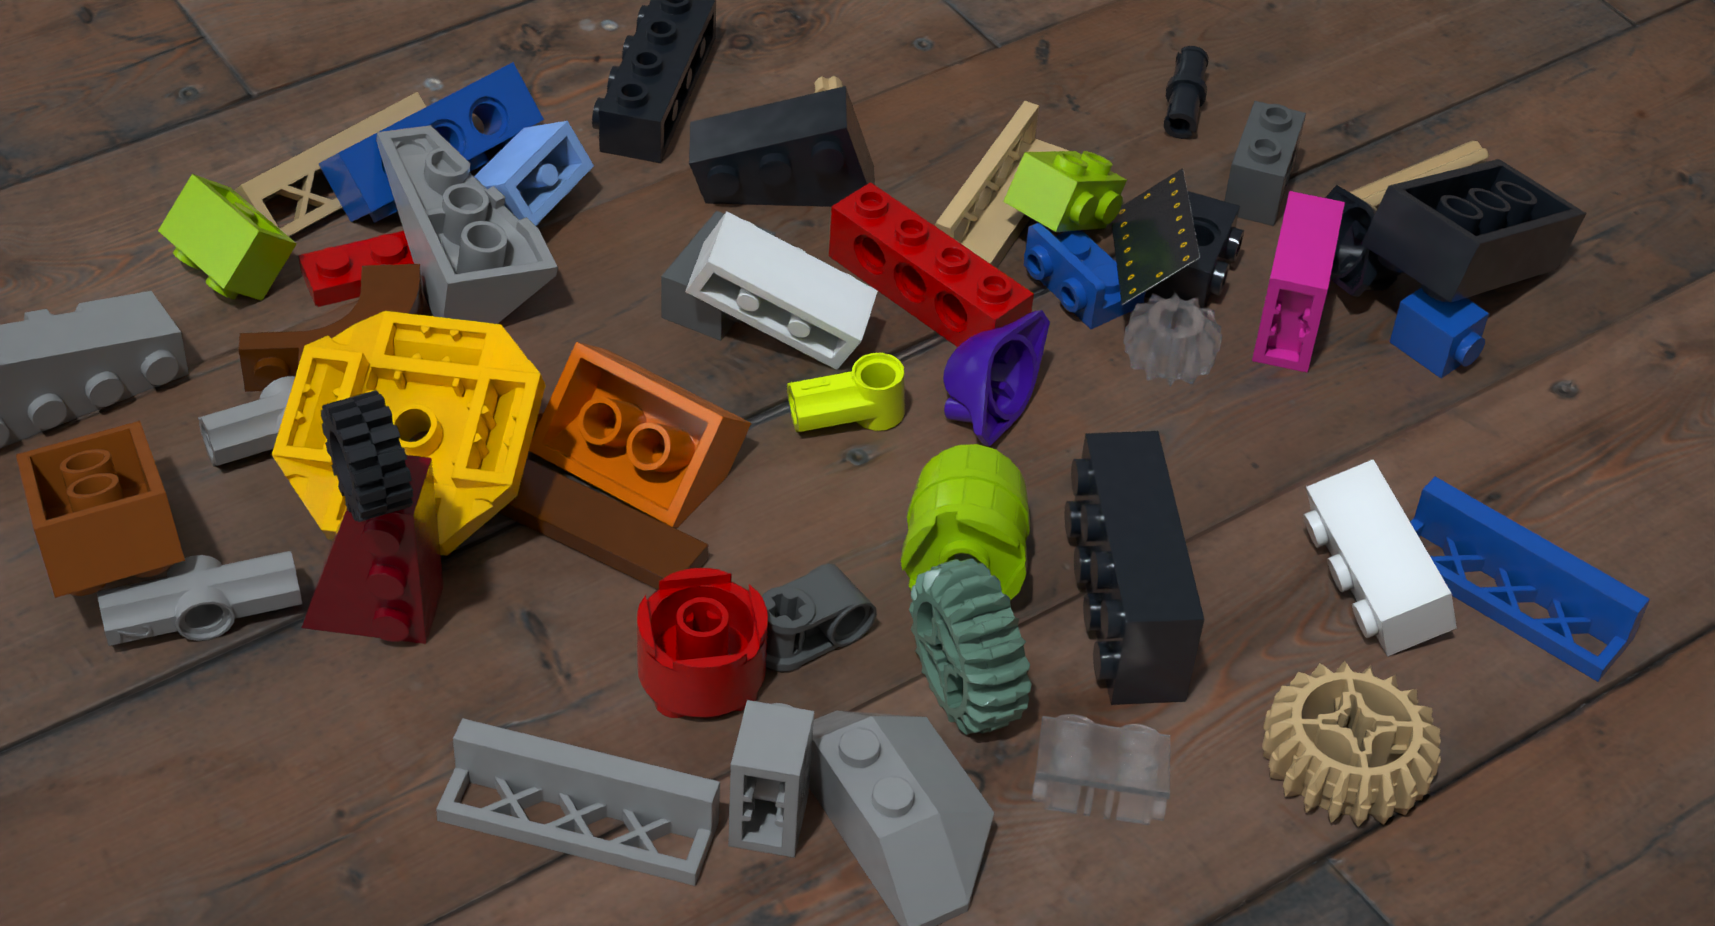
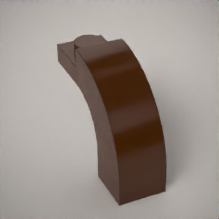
(278, 354)

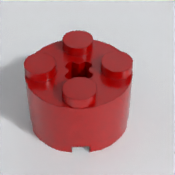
(701, 644)

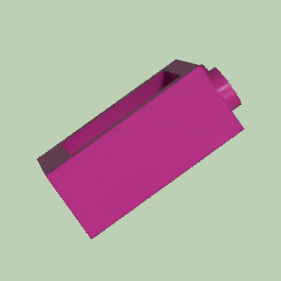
(1298, 281)

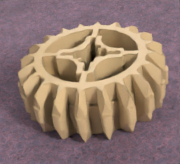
(1351, 743)

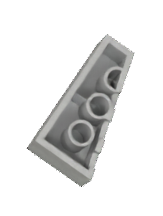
(83, 361)

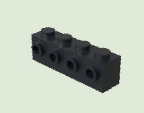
(655, 78)

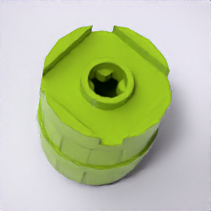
(968, 508)

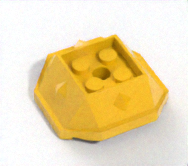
(436, 376)

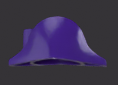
(995, 375)

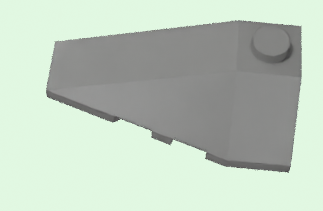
(469, 246)

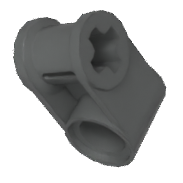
(814, 617)

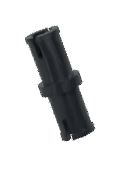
(1186, 92)

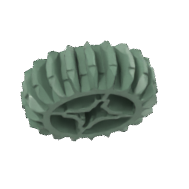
(970, 646)

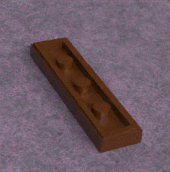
(602, 527)

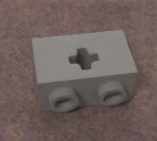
(770, 778)

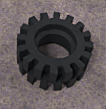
(367, 456)

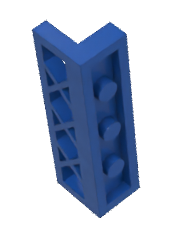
(1527, 570)

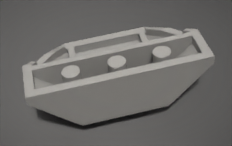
(902, 810)

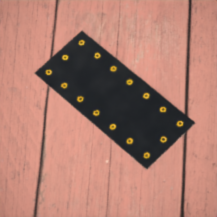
(1154, 236)

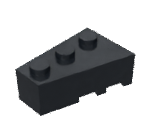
(782, 153)

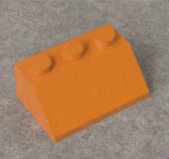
(637, 435)

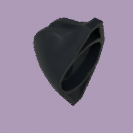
(1354, 265)

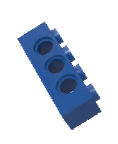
(497, 99)

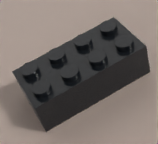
(1472, 229)
(1134, 568)

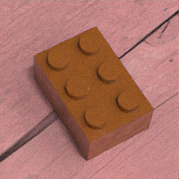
(99, 510)

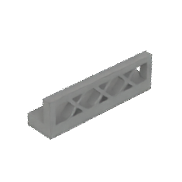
(587, 789)

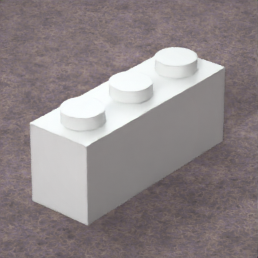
(782, 291)
(1379, 559)

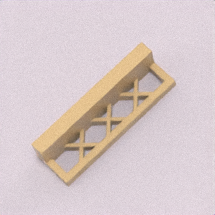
(305, 166)
(977, 211)

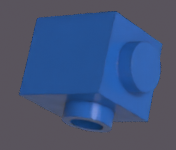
(1439, 332)

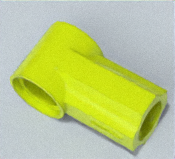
(867, 395)

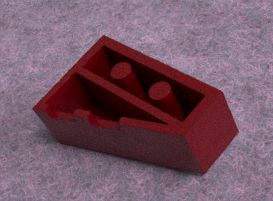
(384, 571)

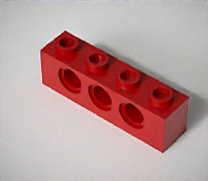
(922, 267)

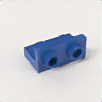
(1077, 274)

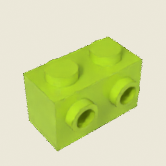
(1066, 190)
(226, 239)

